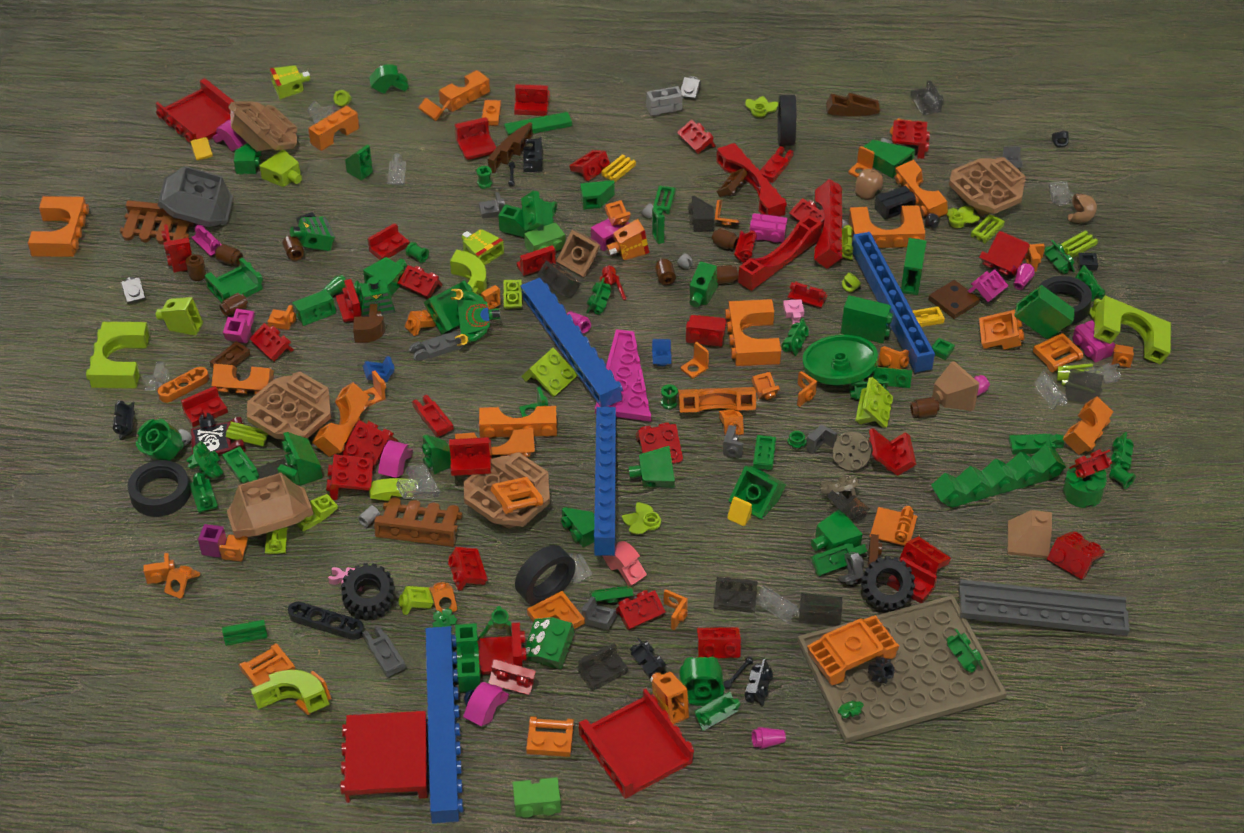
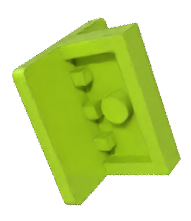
(874, 404)

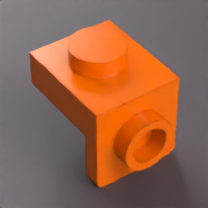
(617, 213)
(417, 320)
(892, 358)
(765, 386)
(158, 571)

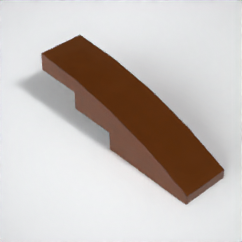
(510, 146)

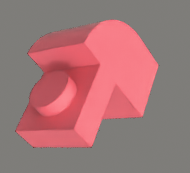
(626, 562)

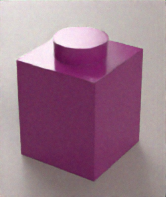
(210, 540)

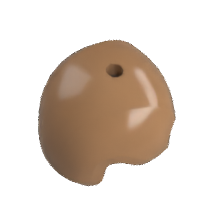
(868, 183)
(1085, 208)

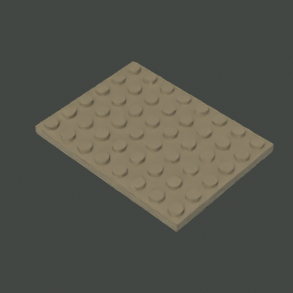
(926, 675)

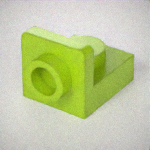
(415, 597)

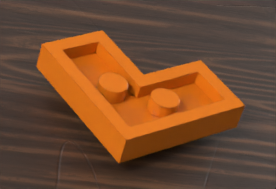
(558, 607)

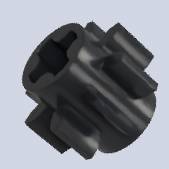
(881, 670)

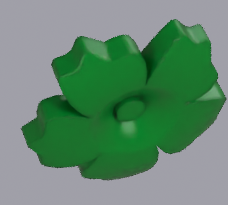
(444, 619)
(850, 708)

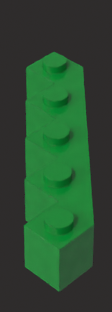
(999, 477)

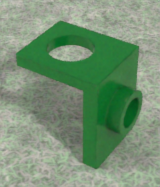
(541, 401)

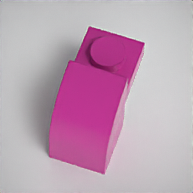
(231, 138)
(239, 326)
(393, 458)
(484, 703)

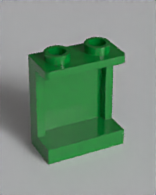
(240, 280)
(444, 309)

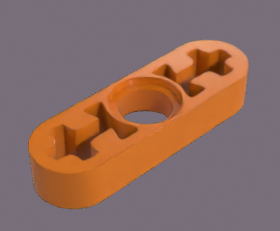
(198, 376)

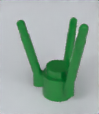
(498, 620)

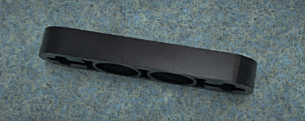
(324, 623)

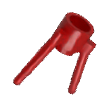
(610, 276)

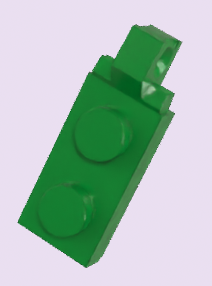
(1034, 442)
(241, 465)
(834, 558)

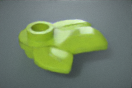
(761, 106)
(960, 216)
(642, 520)

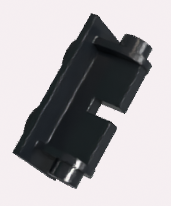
(123, 420)
(644, 652)
(759, 682)

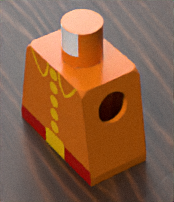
(629, 241)
(668, 690)

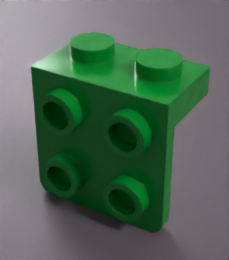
(536, 212)

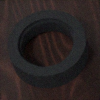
(786, 120)
(1072, 286)
(165, 505)
(536, 566)

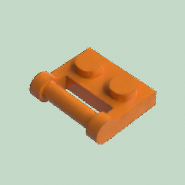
(1056, 347)
(514, 490)
(261, 673)
(550, 742)

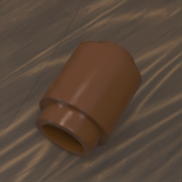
(725, 239)
(293, 248)
(228, 255)
(196, 267)
(665, 271)
(727, 274)
(232, 303)
(924, 407)

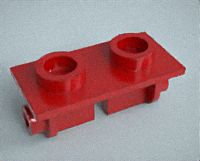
(745, 245)
(810, 296)
(1085, 465)

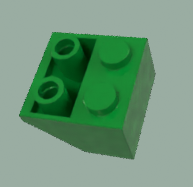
(301, 458)

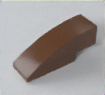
(852, 105)

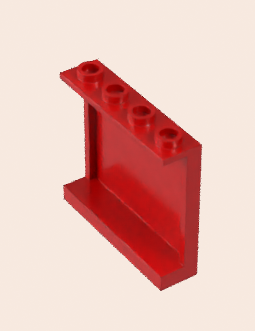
(197, 113)
(637, 745)
(385, 754)

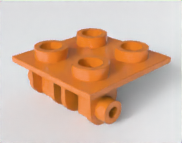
(894, 525)

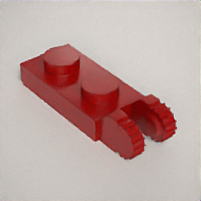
(776, 164)
(433, 416)

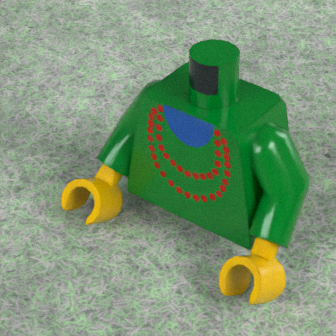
(473, 316)

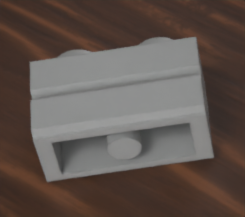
(664, 100)

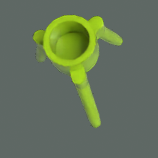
(1063, 371)

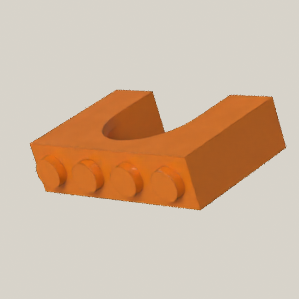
(910, 227)
(63, 241)
(748, 350)

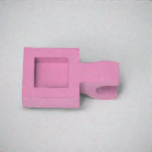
(794, 310)

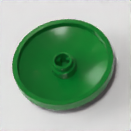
(840, 359)

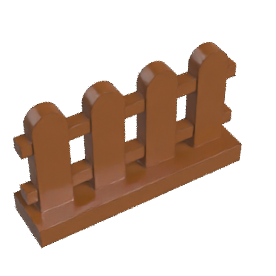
(151, 214)
(414, 530)

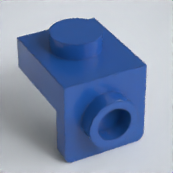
(661, 352)
(383, 369)

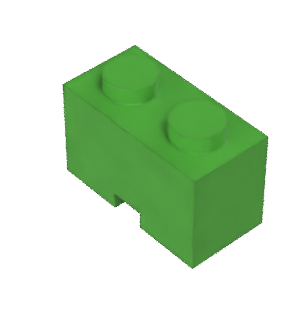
(548, 236)
(536, 797)

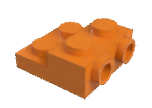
(1001, 330)

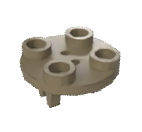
(860, 455)
(844, 483)

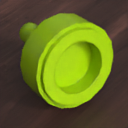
(342, 98)
(852, 280)

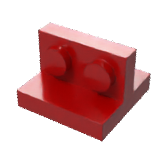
(531, 100)
(470, 456)

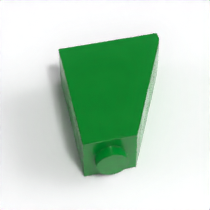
(889, 156)

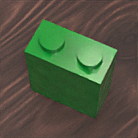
(913, 266)
(1044, 312)
(866, 319)

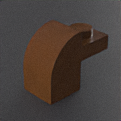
(369, 328)

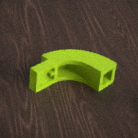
(470, 267)
(291, 684)

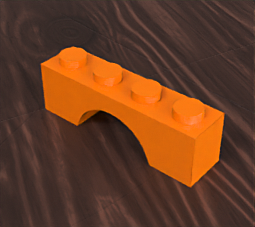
(929, 201)
(731, 398)
(351, 404)
(496, 424)
(520, 441)

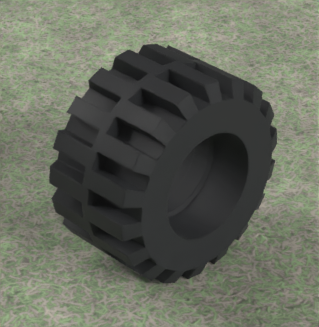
(893, 567)
(367, 606)

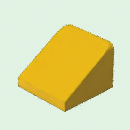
(201, 148)
(739, 511)

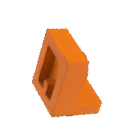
(1035, 255)
(492, 297)
(282, 319)
(1122, 355)
(733, 418)

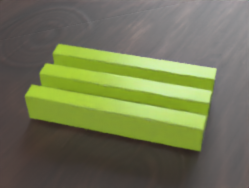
(990, 230)
(1077, 241)
(246, 433)

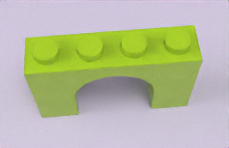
(1153, 330)
(112, 337)

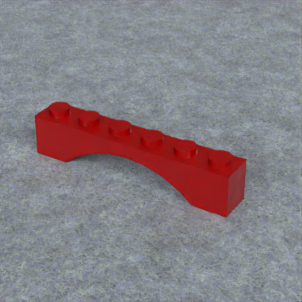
(733, 159)
(829, 246)
(757, 270)

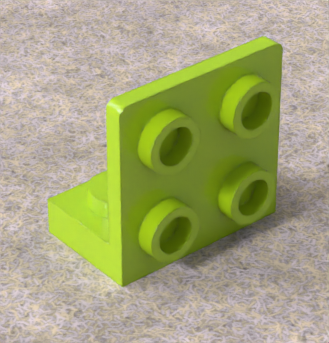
(551, 372)

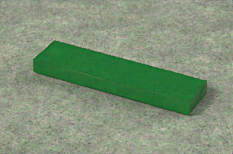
(542, 123)

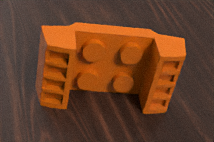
(850, 647)

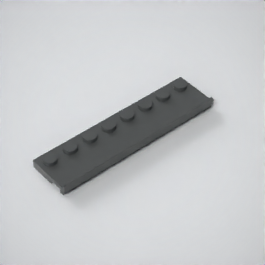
(1043, 607)

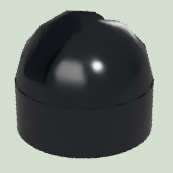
(932, 220)
(206, 421)

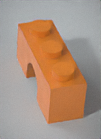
(475, 87)
(323, 132)
(226, 379)
(1083, 434)

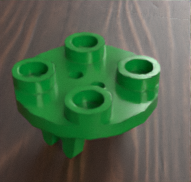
(206, 460)

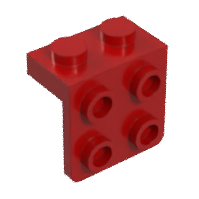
(912, 134)
(474, 138)
(178, 250)
(1005, 253)
(705, 330)
(658, 437)
(367, 441)
(894, 454)
(349, 473)
(1074, 553)
(503, 648)

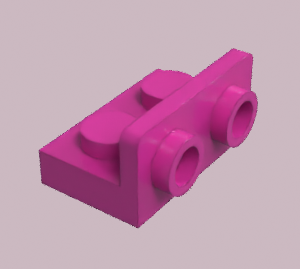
(989, 285)

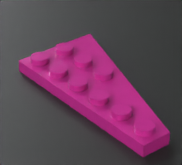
(626, 369)

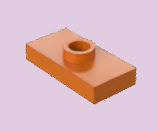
(492, 111)

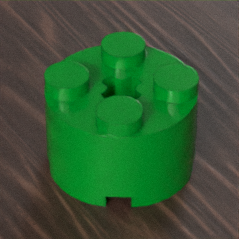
(159, 440)
(1085, 490)
(702, 679)

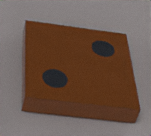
(954, 299)

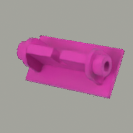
(206, 240)

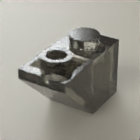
(702, 215)

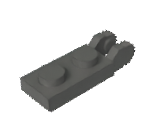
(435, 346)
(384, 652)

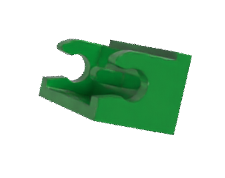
(314, 307)

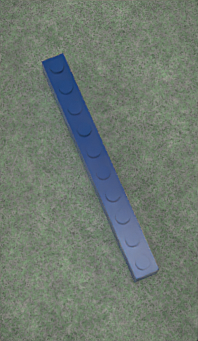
(888, 292)
(572, 343)
(605, 482)
(442, 726)

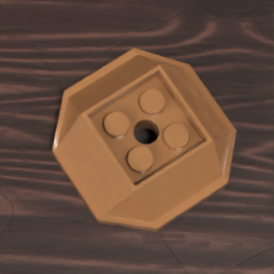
(262, 126)
(988, 184)
(290, 405)
(505, 468)
(267, 506)

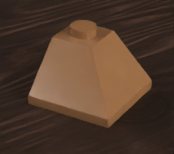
(578, 252)
(956, 388)
(1030, 534)

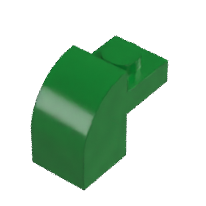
(386, 76)

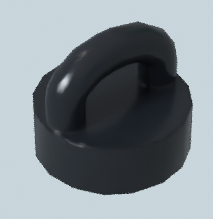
(1060, 136)

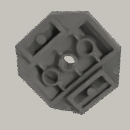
(196, 197)

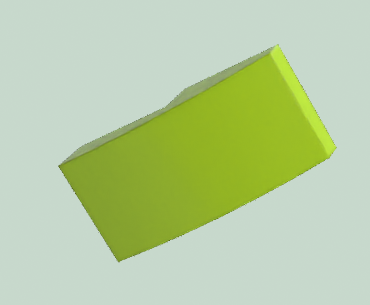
(512, 294)
(384, 488)
(322, 508)

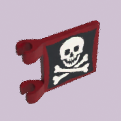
(215, 437)

